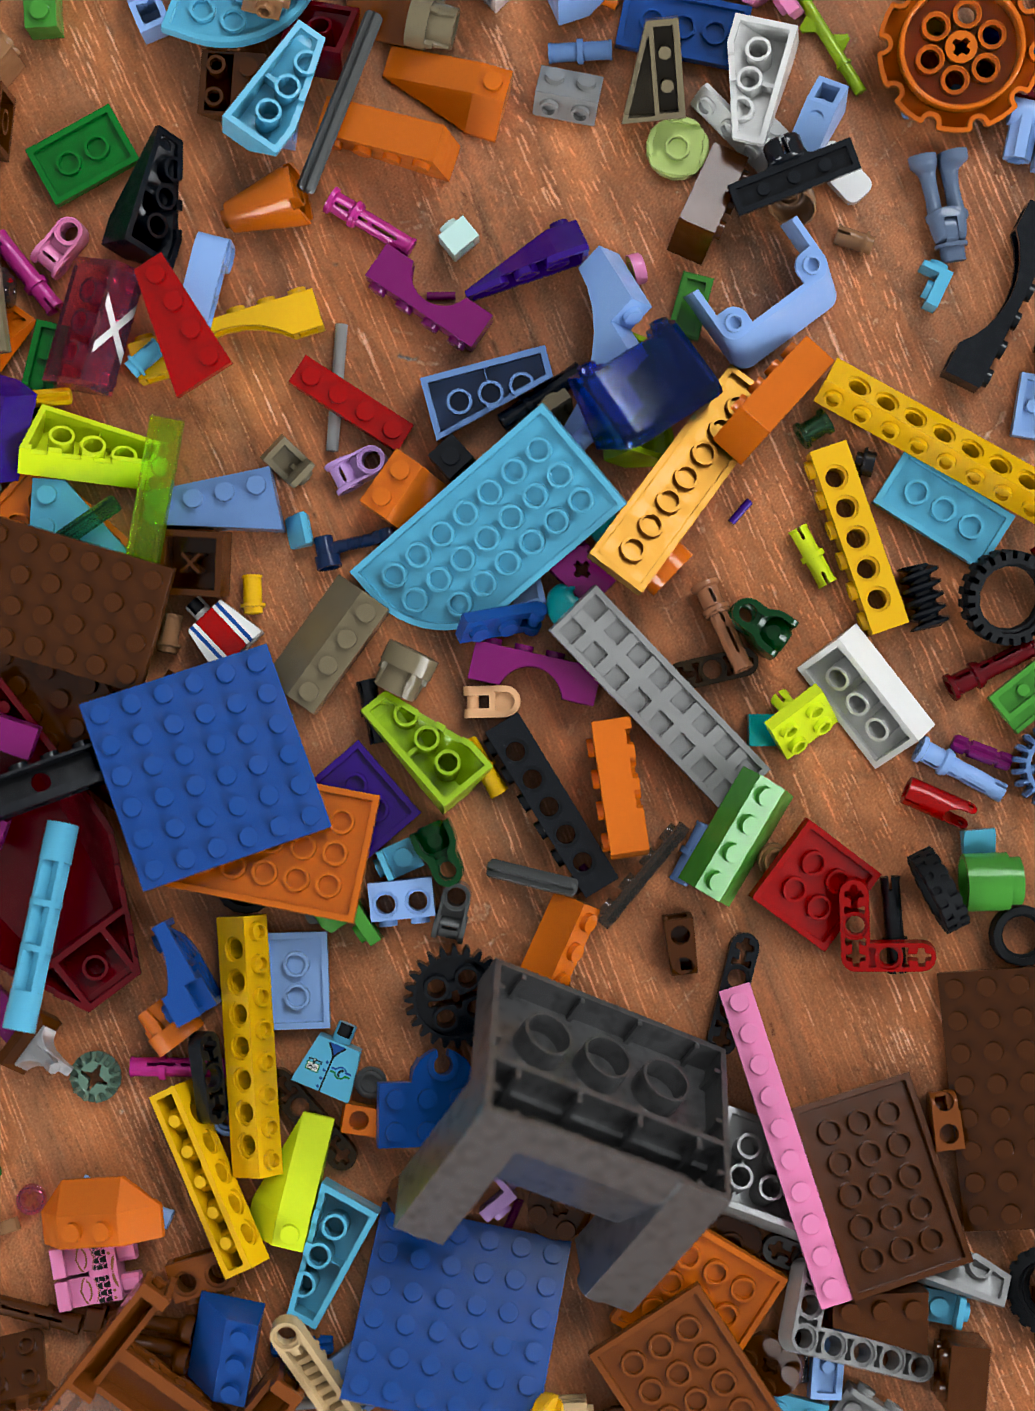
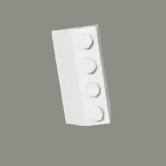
(867, 696)

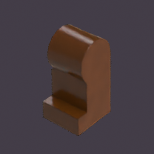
(680, 943)

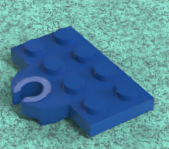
(702, 27)
(414, 1107)

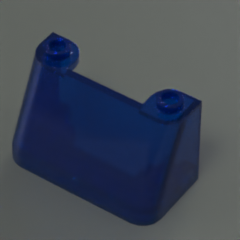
(644, 388)

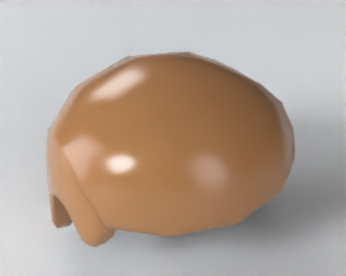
(801, 205)

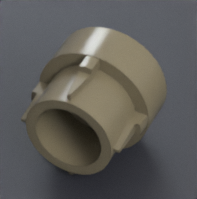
(431, 25)
(404, 670)

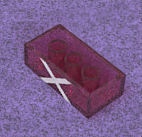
(93, 326)

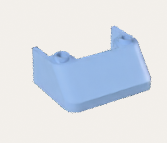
(750, 341)

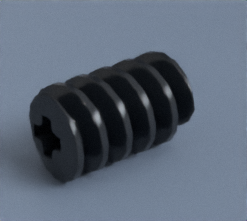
(923, 596)

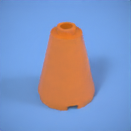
(269, 203)

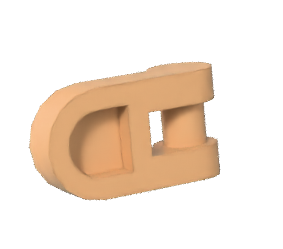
(503, 701)

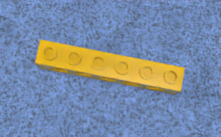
(839, 460)
(209, 1181)

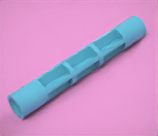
(40, 926)

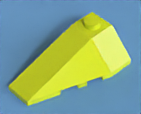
(287, 1201)

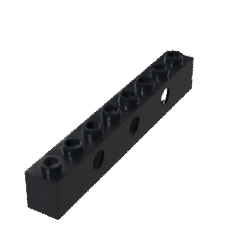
(69, 775)

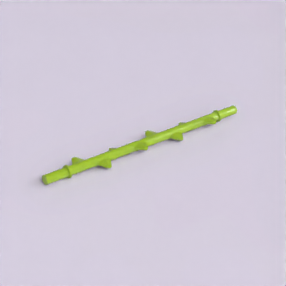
(833, 43)

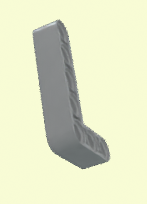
(841, 1343)

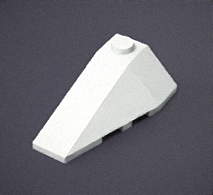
(759, 69)

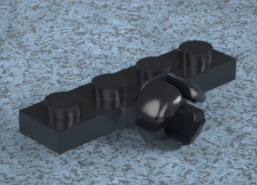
(792, 172)

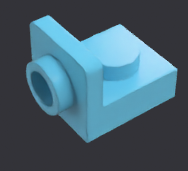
(934, 289)
(397, 860)
(947, 1307)

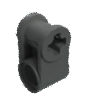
(452, 915)

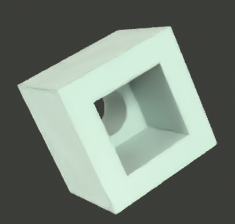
(458, 237)

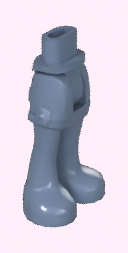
(949, 222)

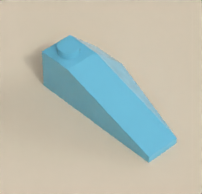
(273, 100)

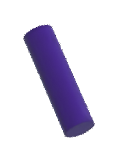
(740, 511)

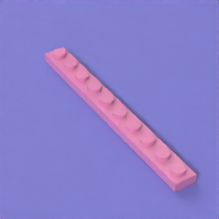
(785, 1146)

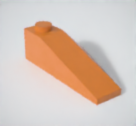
(458, 89)

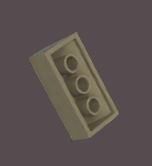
(328, 643)

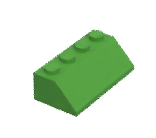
(736, 836)

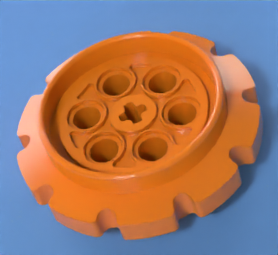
(924, 91)

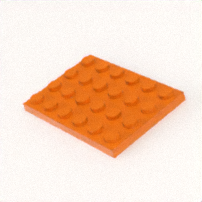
(308, 875)

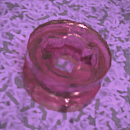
(21, 1199)

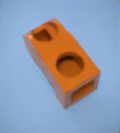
(358, 1119)

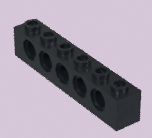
(514, 730)

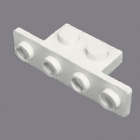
(718, 115)

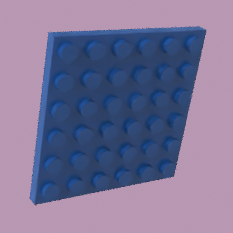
(204, 767)
(456, 1319)

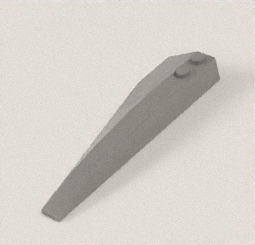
(761, 1203)

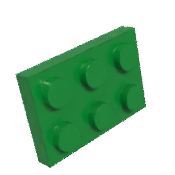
(83, 156)

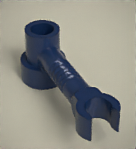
(329, 551)

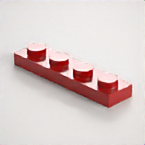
(350, 403)

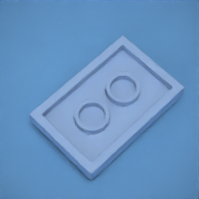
(300, 979)

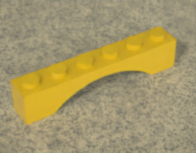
(290, 315)

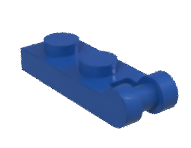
(501, 621)

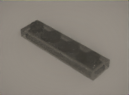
(633, 884)

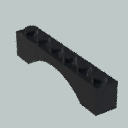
(972, 358)

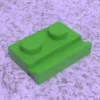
(1017, 699)

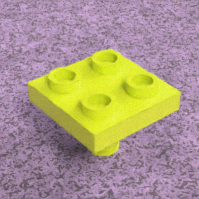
(799, 720)

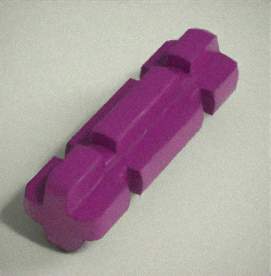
(981, 752)

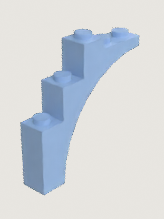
(616, 309)

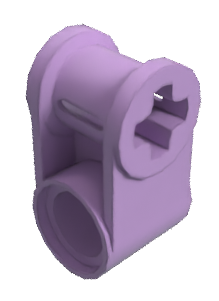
(354, 469)

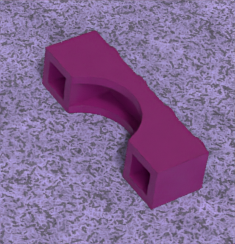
(461, 322)
(494, 662)

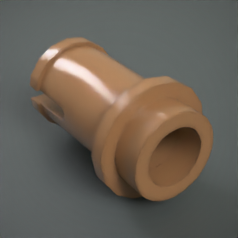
(854, 240)
(170, 633)

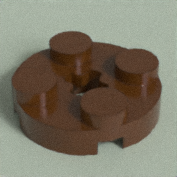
(554, 1226)
(787, 1372)

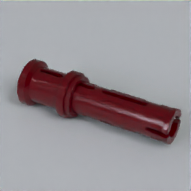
(978, 673)

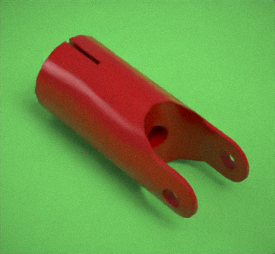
(936, 802)

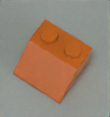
(400, 489)

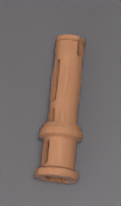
(717, 611)

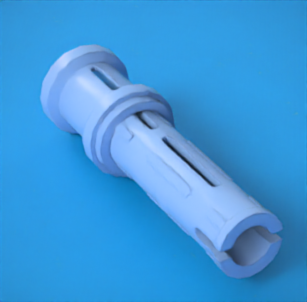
(947, 763)

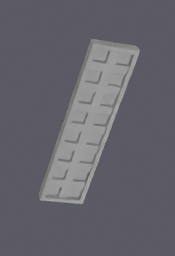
(655, 694)

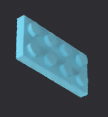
(942, 509)

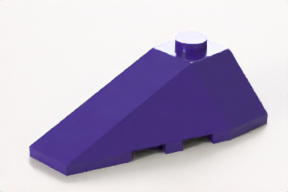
(547, 254)

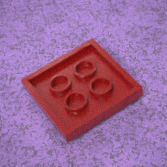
(807, 880)

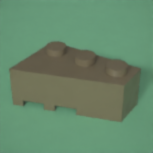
(657, 77)

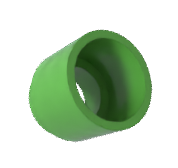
(991, 881)

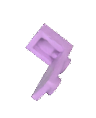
(498, 1204)

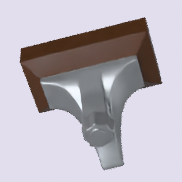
(38, 1049)

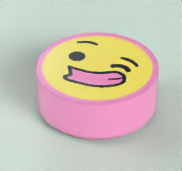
(637, 267)

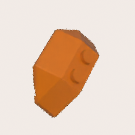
(100, 1214)

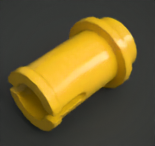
(252, 594)

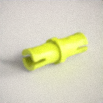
(812, 556)

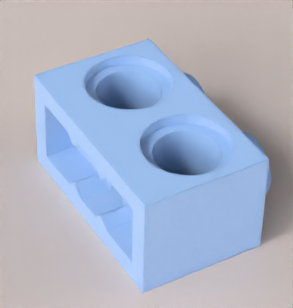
(400, 891)

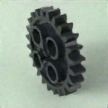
(445, 968)

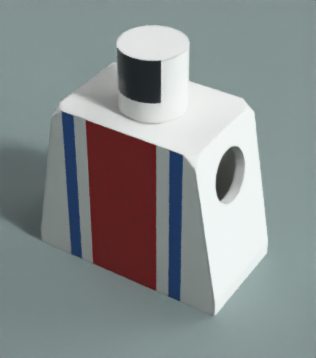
(220, 629)

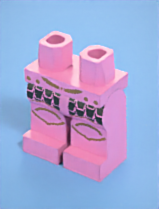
(93, 1275)

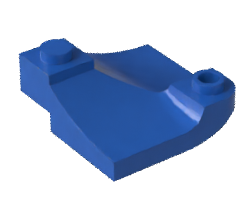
(190, 981)

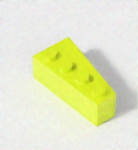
(80, 450)

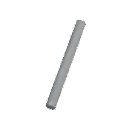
(338, 368)

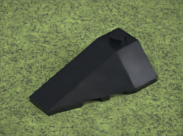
(148, 207)

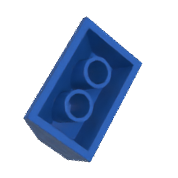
(225, 1346)

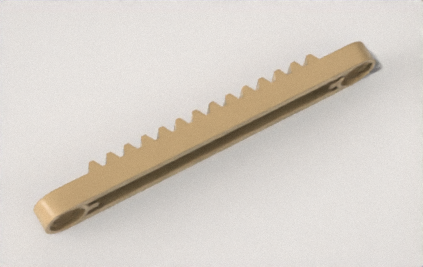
(310, 1365)

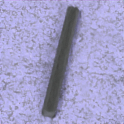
(339, 102)

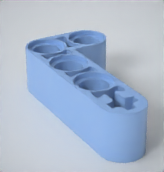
(208, 263)

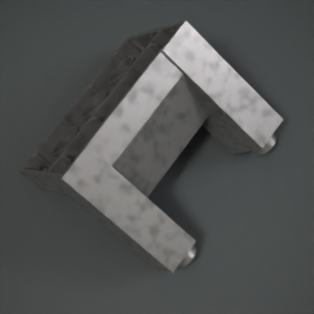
(590, 1115)

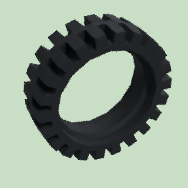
(971, 597)

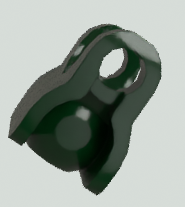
(767, 629)
(436, 845)

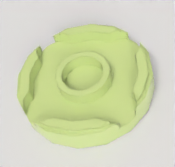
(677, 148)

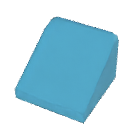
(299, 531)
(978, 840)

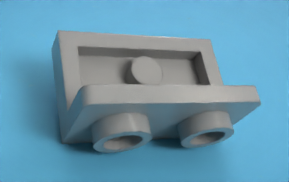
(567, 95)

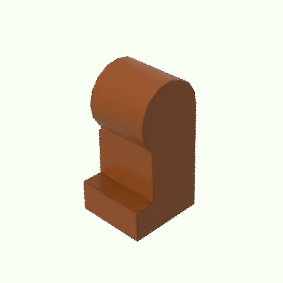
(943, 1115)

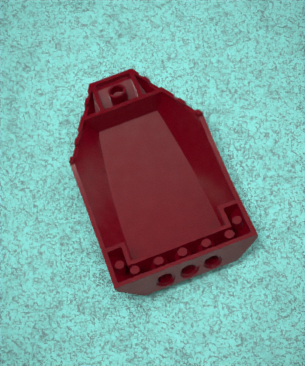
(95, 932)

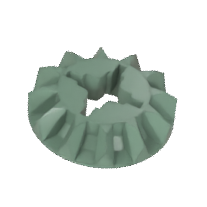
(109, 1071)

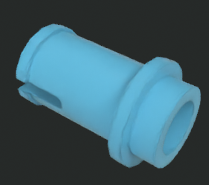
(144, 358)

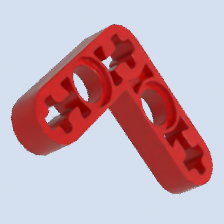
(872, 948)

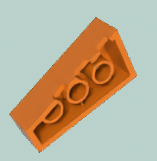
(397, 140)
(772, 398)
(618, 787)

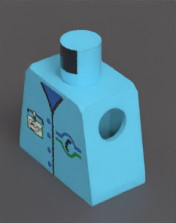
(331, 1063)

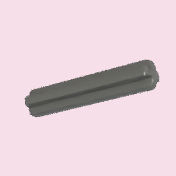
(532, 877)

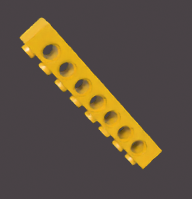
(929, 437)
(249, 1046)

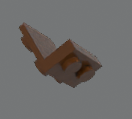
(23, 1371)

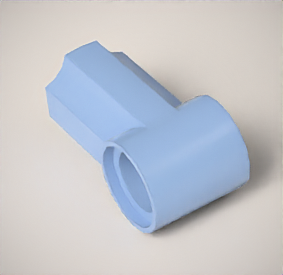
(1020, 133)

